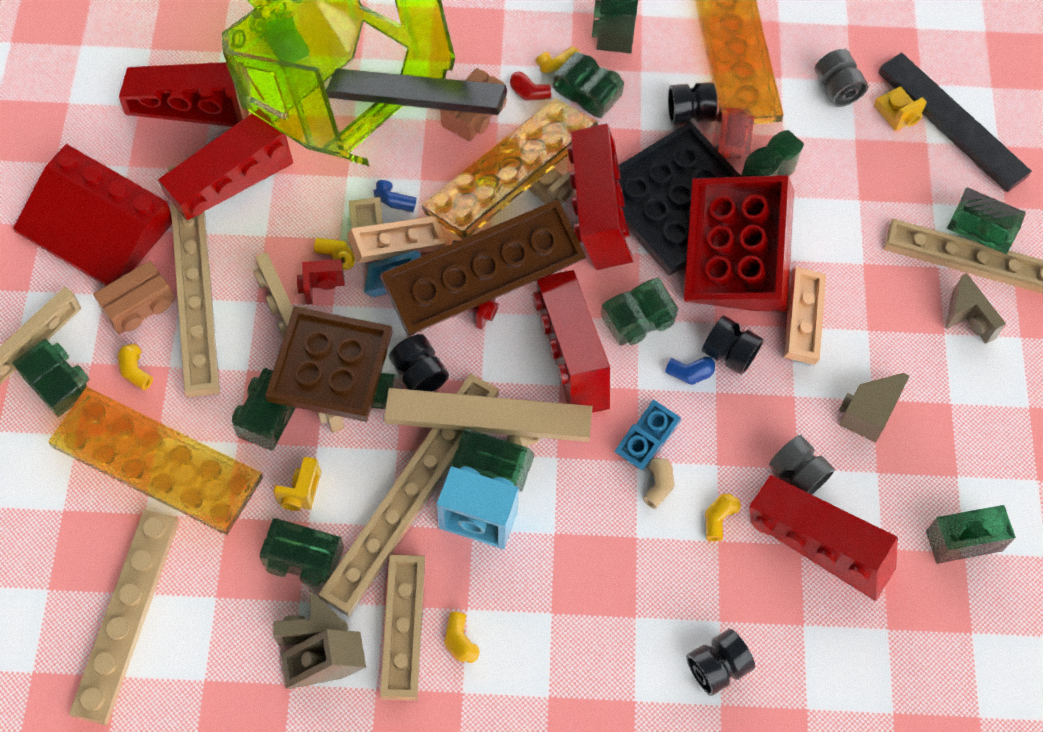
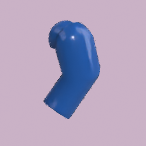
(393, 199)
(692, 372)

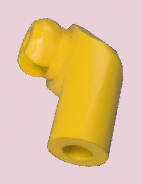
(128, 366)
(723, 506)

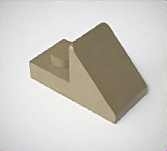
(971, 304)
(297, 629)

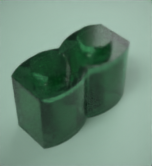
(588, 84)
(777, 158)
(639, 312)
(51, 376)

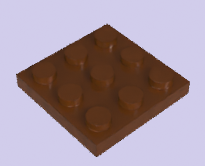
(329, 364)

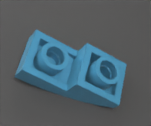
(648, 435)

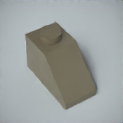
(872, 405)
(323, 658)

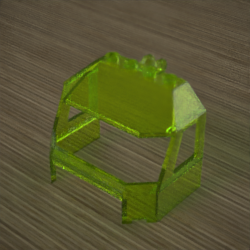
(293, 46)

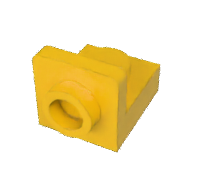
(899, 108)
(304, 485)

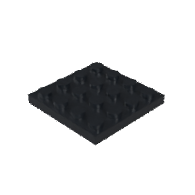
(660, 189)

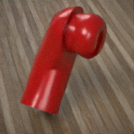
(527, 89)

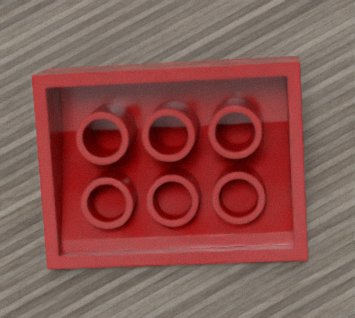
(92, 216)
(740, 242)

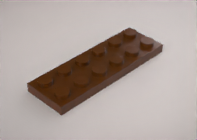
(482, 267)

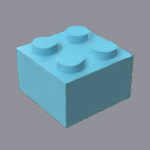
(478, 506)

